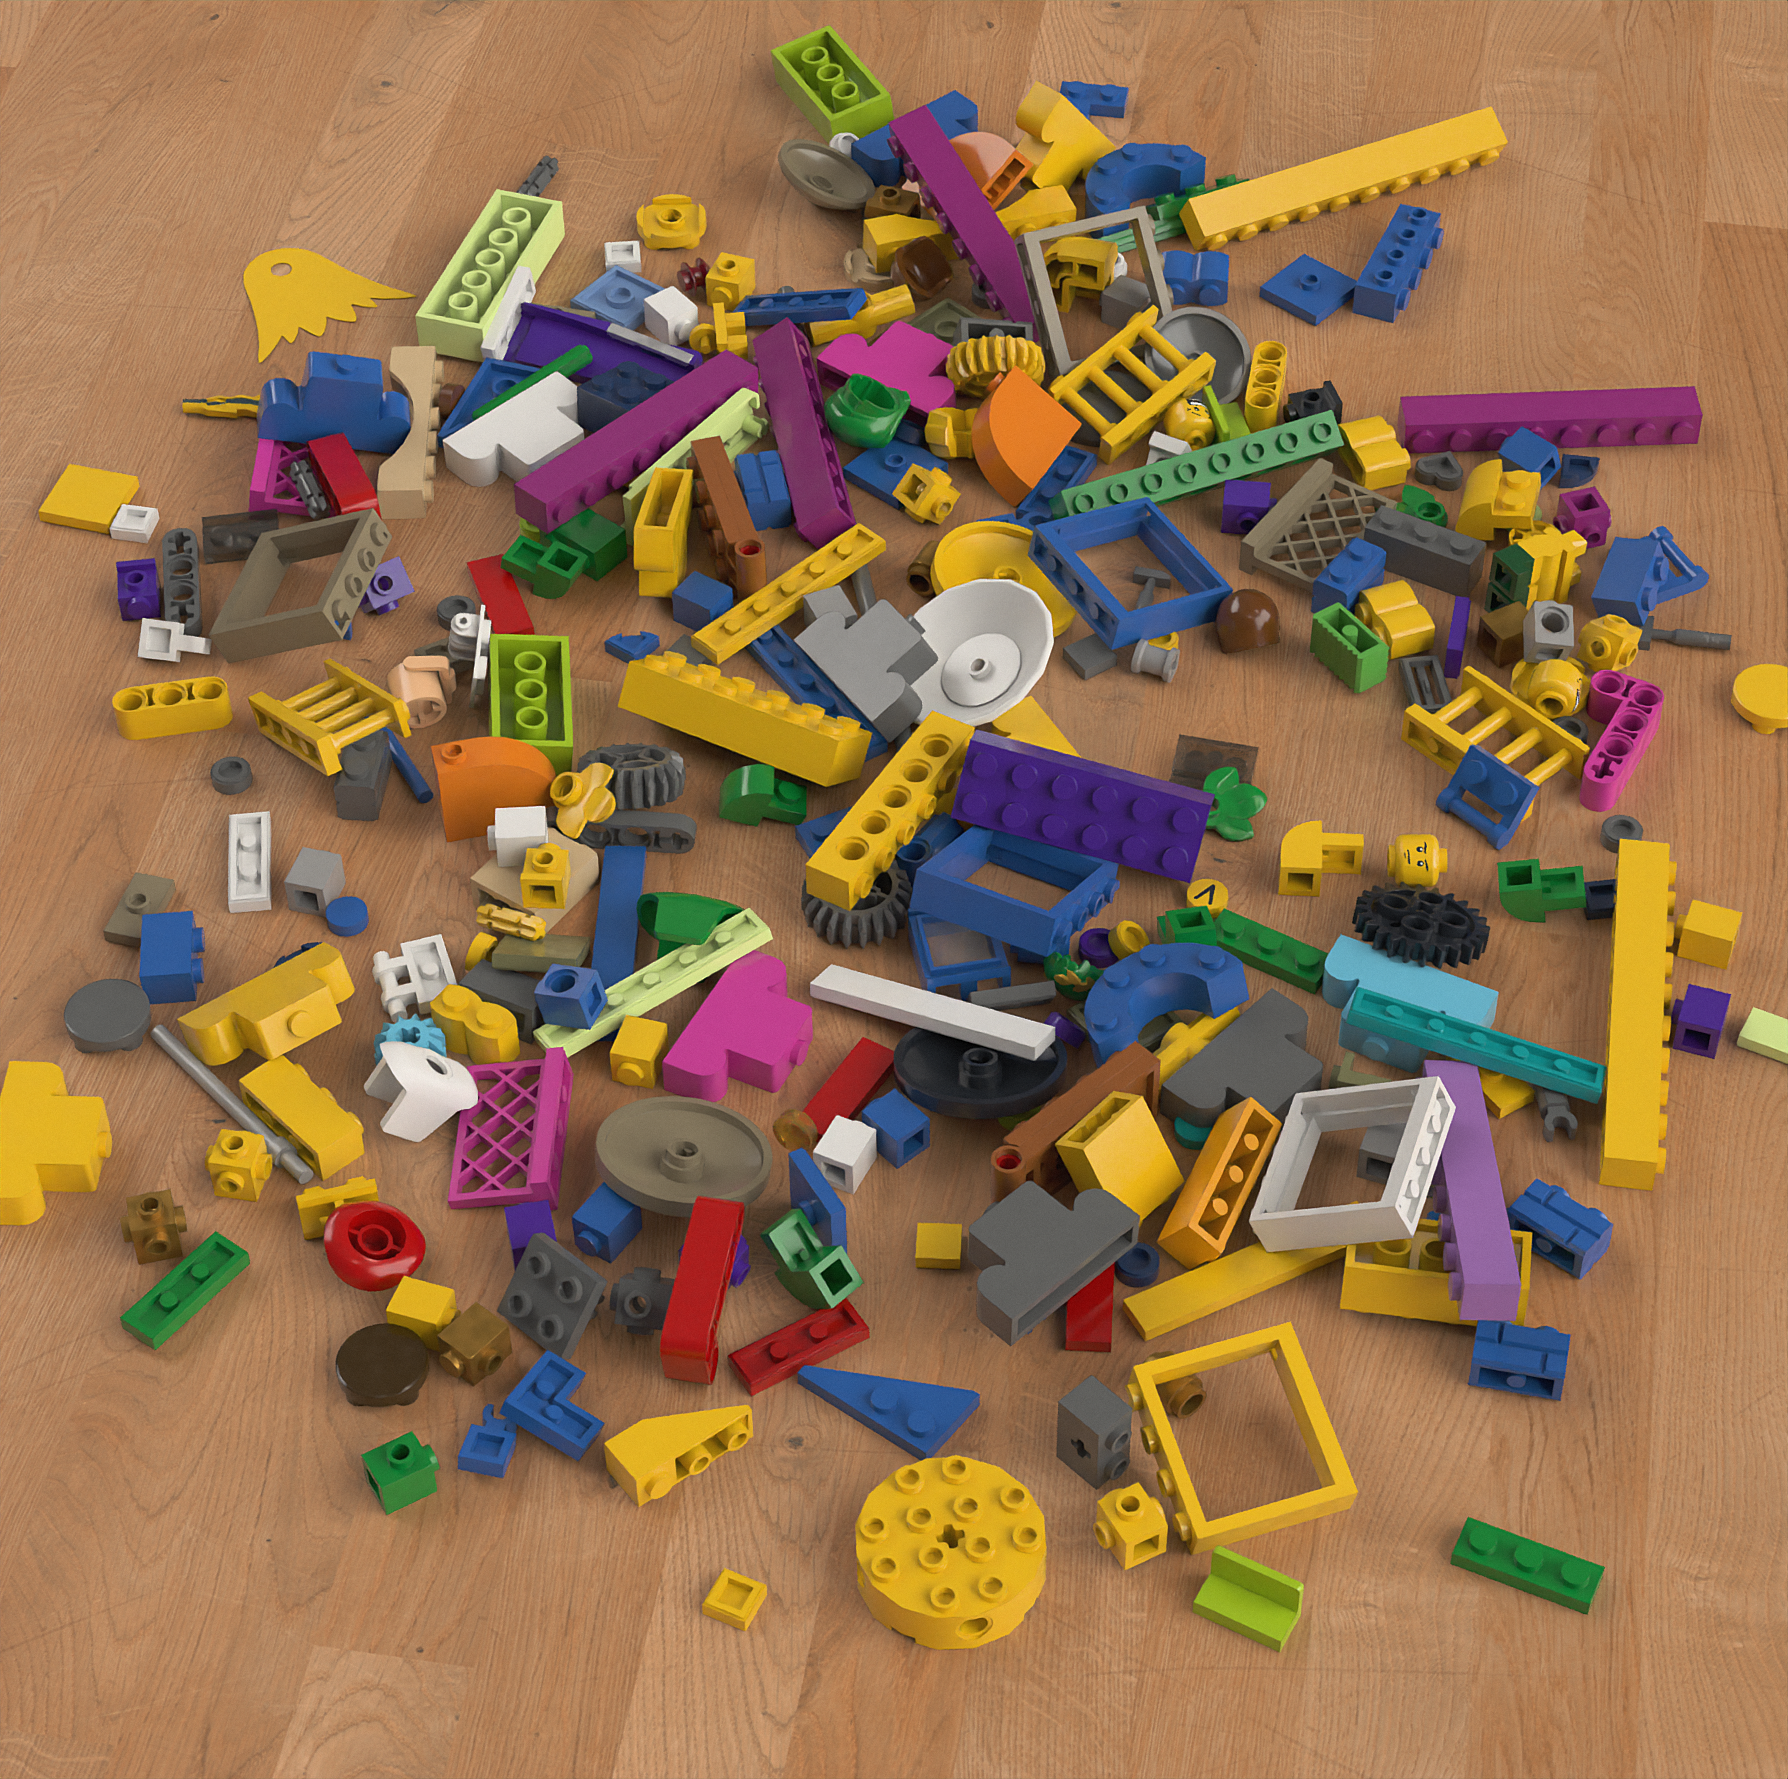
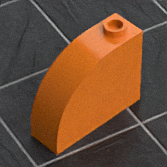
(990, 161)
(1019, 434)
(485, 775)

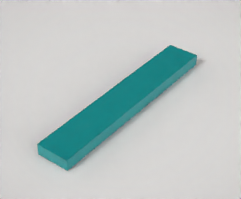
(1477, 1045)

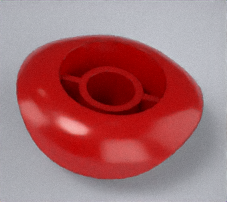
(372, 1245)

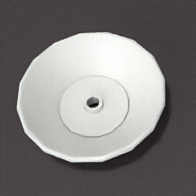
(988, 646)

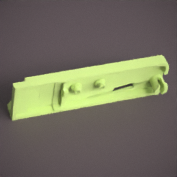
(731, 422)

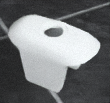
(418, 1090)

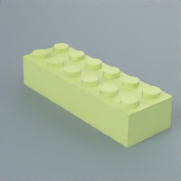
(506, 235)

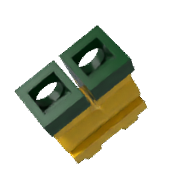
(1535, 570)

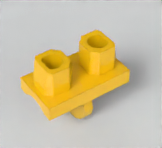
(726, 334)
(318, 1203)

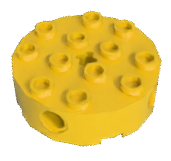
(950, 1552)

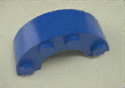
(1139, 174)
(1160, 982)

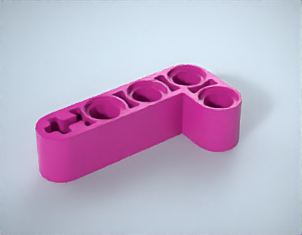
(1633, 717)

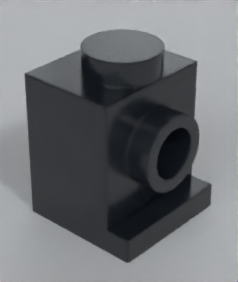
(1313, 402)

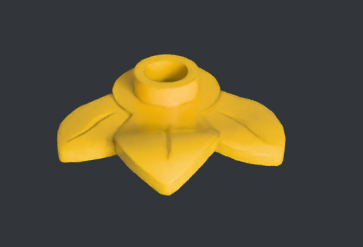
(582, 798)

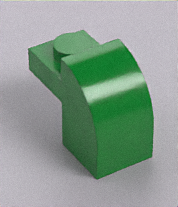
(1187, 926)
(807, 1269)

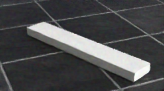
(933, 1012)

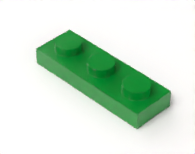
(1169, 205)
(1271, 951)
(185, 1290)
(1527, 1565)

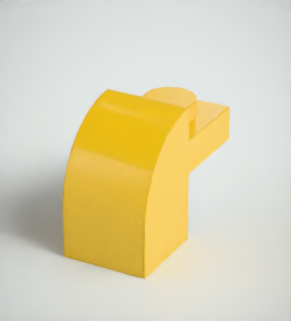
(1310, 852)

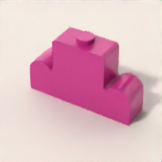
(898, 359)
(742, 1033)

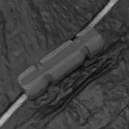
(539, 177)
(310, 490)

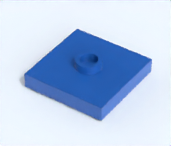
(1309, 289)
(883, 468)
(816, 1200)

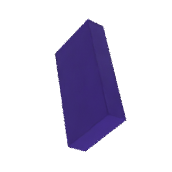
(1457, 637)

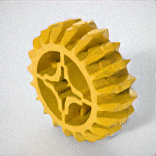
(978, 361)

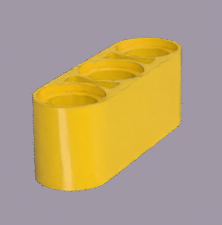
(1265, 386)
(172, 708)

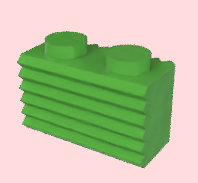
(1348, 648)

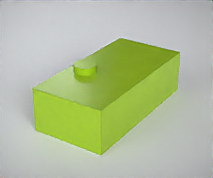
(831, 85)
(532, 694)

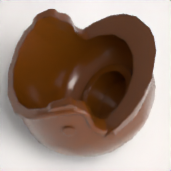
(921, 268)
(1247, 621)

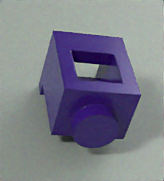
(138, 589)

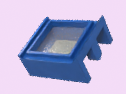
(954, 954)

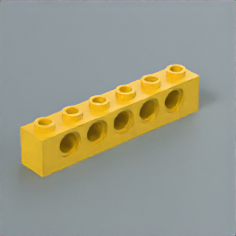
(889, 812)

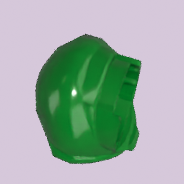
(865, 412)

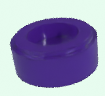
(1096, 948)
(1066, 1029)

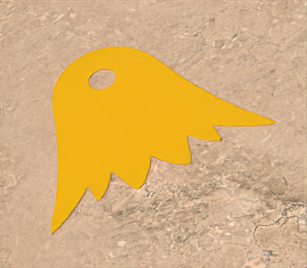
(305, 295)

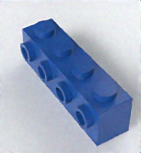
(1398, 263)

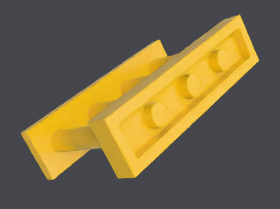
(1140, 416)
(315, 741)
(1447, 747)

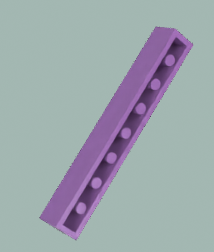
(1472, 1204)

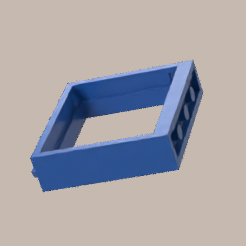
(1054, 554)
(945, 894)

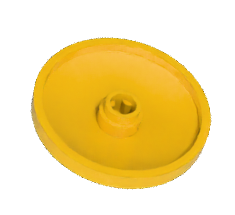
(996, 552)

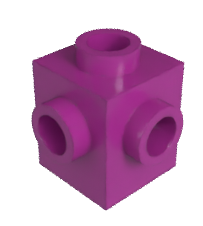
(1586, 514)

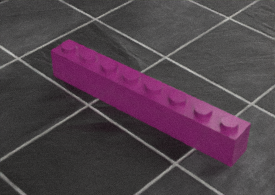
(962, 212)
(1559, 417)
(802, 434)
(629, 443)

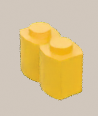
(1373, 453)
(1396, 618)
(475, 1027)

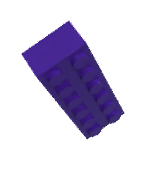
(1082, 805)

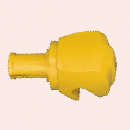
(950, 432)

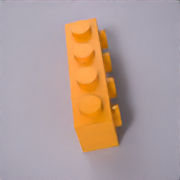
(1219, 1184)

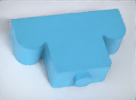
(1358, 965)

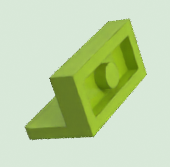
(1226, 417)
(1250, 1599)

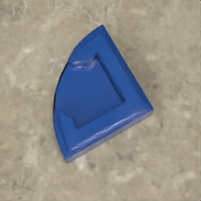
(633, 646)

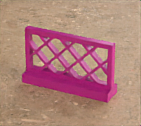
(267, 473)
(547, 1140)

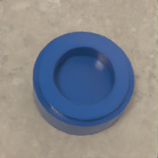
(347, 916)

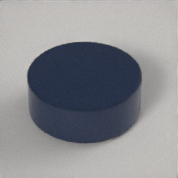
(911, 432)
(1138, 1266)

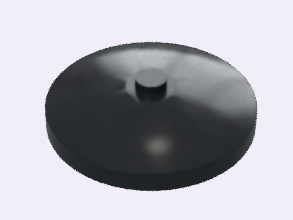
(973, 1079)

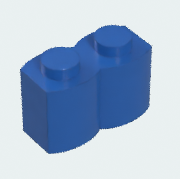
(1197, 277)

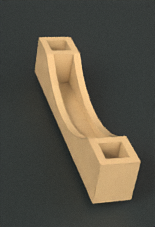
(405, 476)

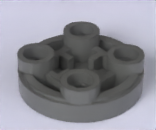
(108, 1016)

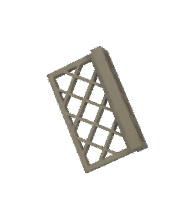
(1292, 517)

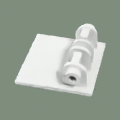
(470, 642)

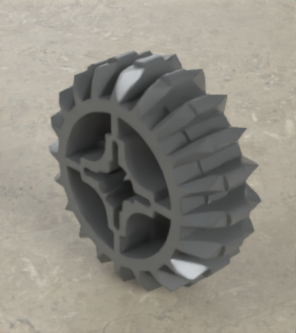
(641, 774)
(870, 918)

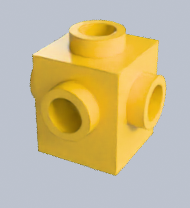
(926, 494)
(1608, 643)
(238, 1164)
(1131, 1525)

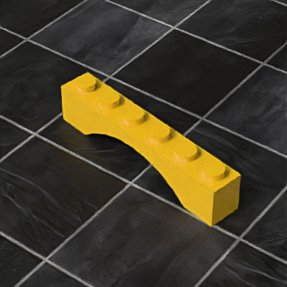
(1033, 212)

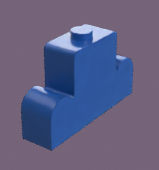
(953, 114)
(334, 398)

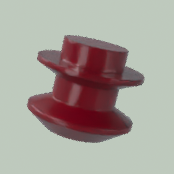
(693, 277)

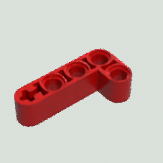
(341, 475)
(694, 1312)

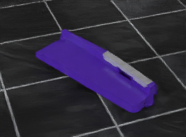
(549, 333)

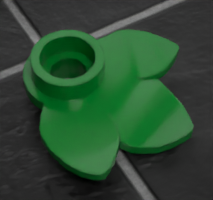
(1421, 505)
(1233, 804)

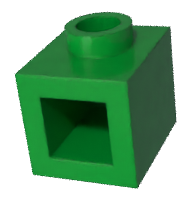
(400, 1472)

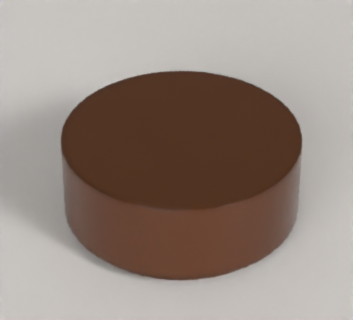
(448, 398)

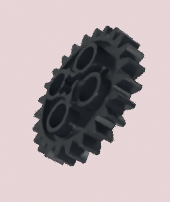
(1420, 925)

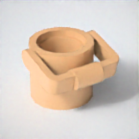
(420, 688)

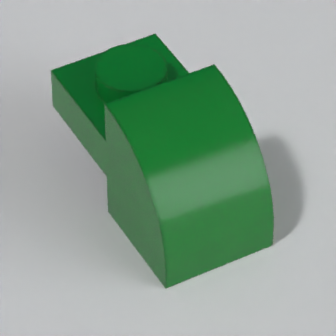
(549, 569)
(755, 794)
(1530, 891)

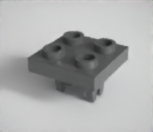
(552, 1296)

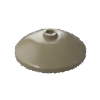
(825, 175)

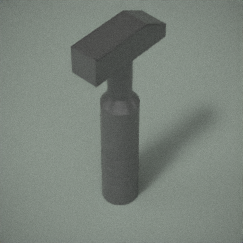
(1150, 578)
(1682, 637)

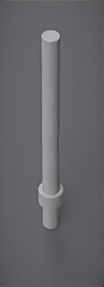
(279, 1147)

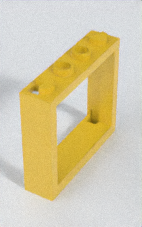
(1310, 1414)

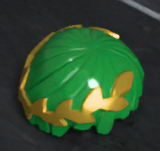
(1071, 979)

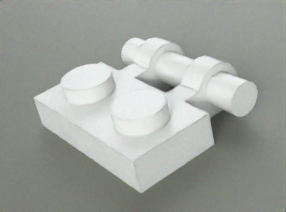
(428, 971)

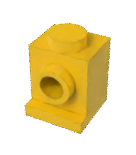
(545, 867)

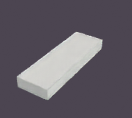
(508, 314)
(249, 862)

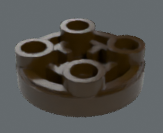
(382, 1366)

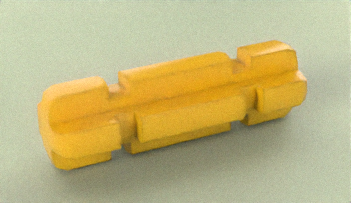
(511, 922)

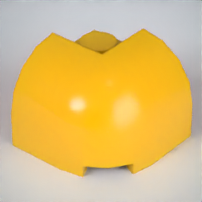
(1079, 268)

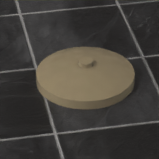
(680, 1148)

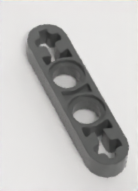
(185, 583)
(618, 834)

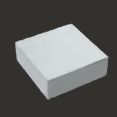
(624, 254)
(134, 523)

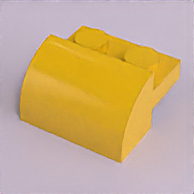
(1497, 500)

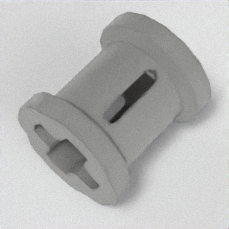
(1155, 660)

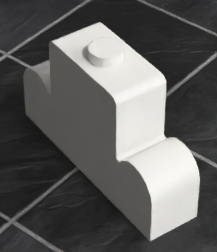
(517, 434)

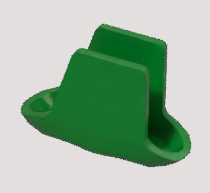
(682, 918)

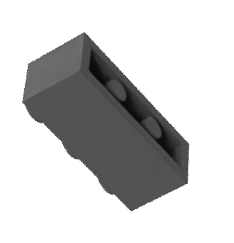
(1427, 551)

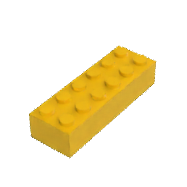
(745, 718)

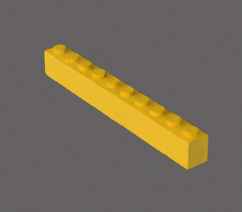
(1342, 179)
(1637, 1017)

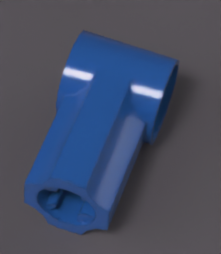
(927, 842)

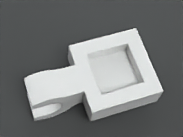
(166, 640)

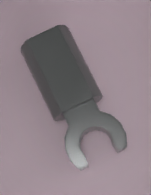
(1555, 1112)

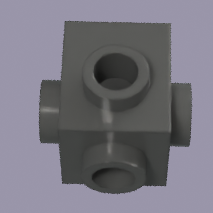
(629, 1307)

